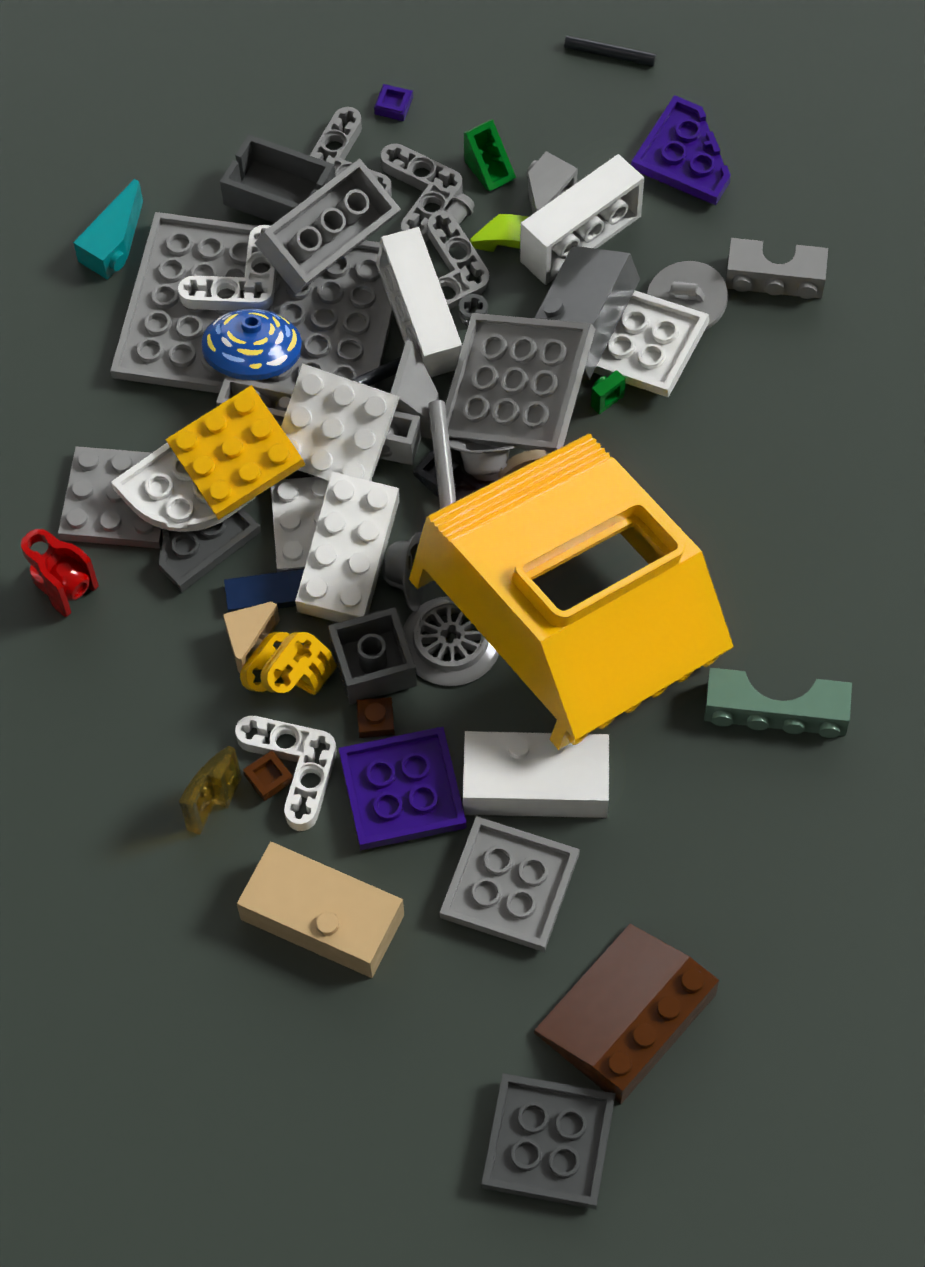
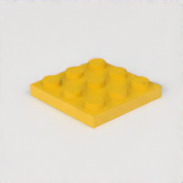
(235, 452)

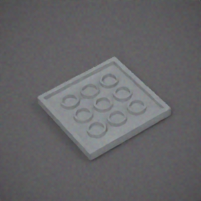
(517, 381)

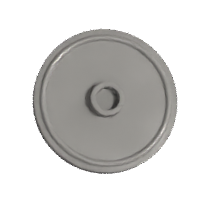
(692, 286)

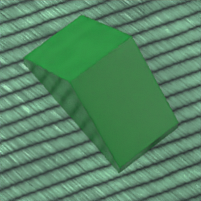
(487, 156)

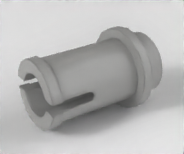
(460, 208)

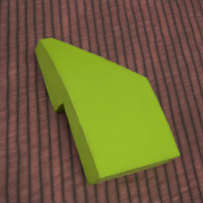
(501, 230)

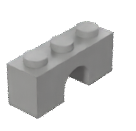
(753, 272)

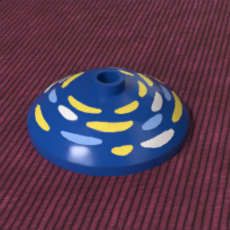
(251, 344)

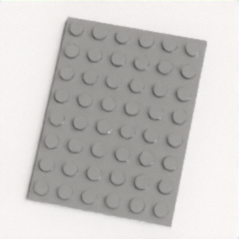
(339, 315)

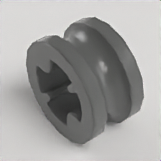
(466, 305)

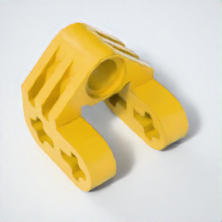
(297, 664)

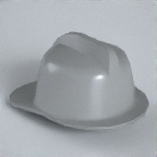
(482, 460)

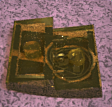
(211, 785)

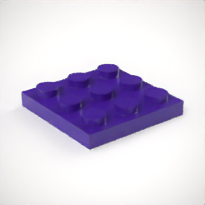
(402, 788)

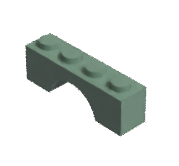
(735, 701)

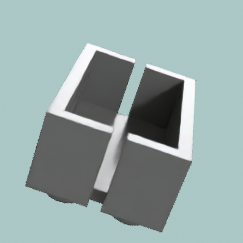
(272, 179)

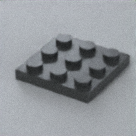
(548, 1141)

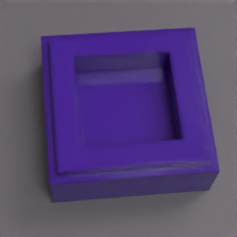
(393, 102)

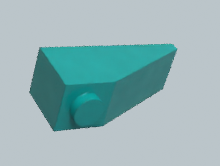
(109, 237)

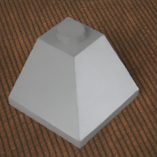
(414, 387)

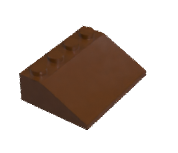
(628, 1010)

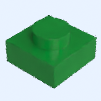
(607, 391)

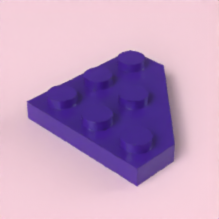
(684, 153)

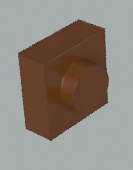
(375, 717)
(268, 775)

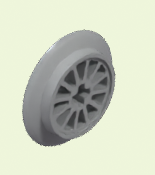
(434, 668)

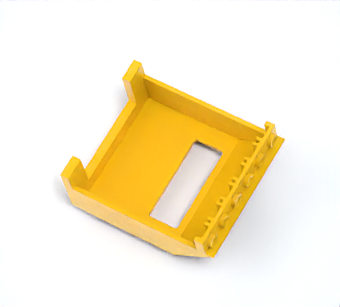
(607, 648)

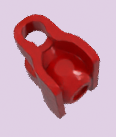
(63, 568)

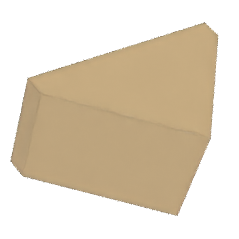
(248, 628)

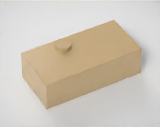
(321, 909)

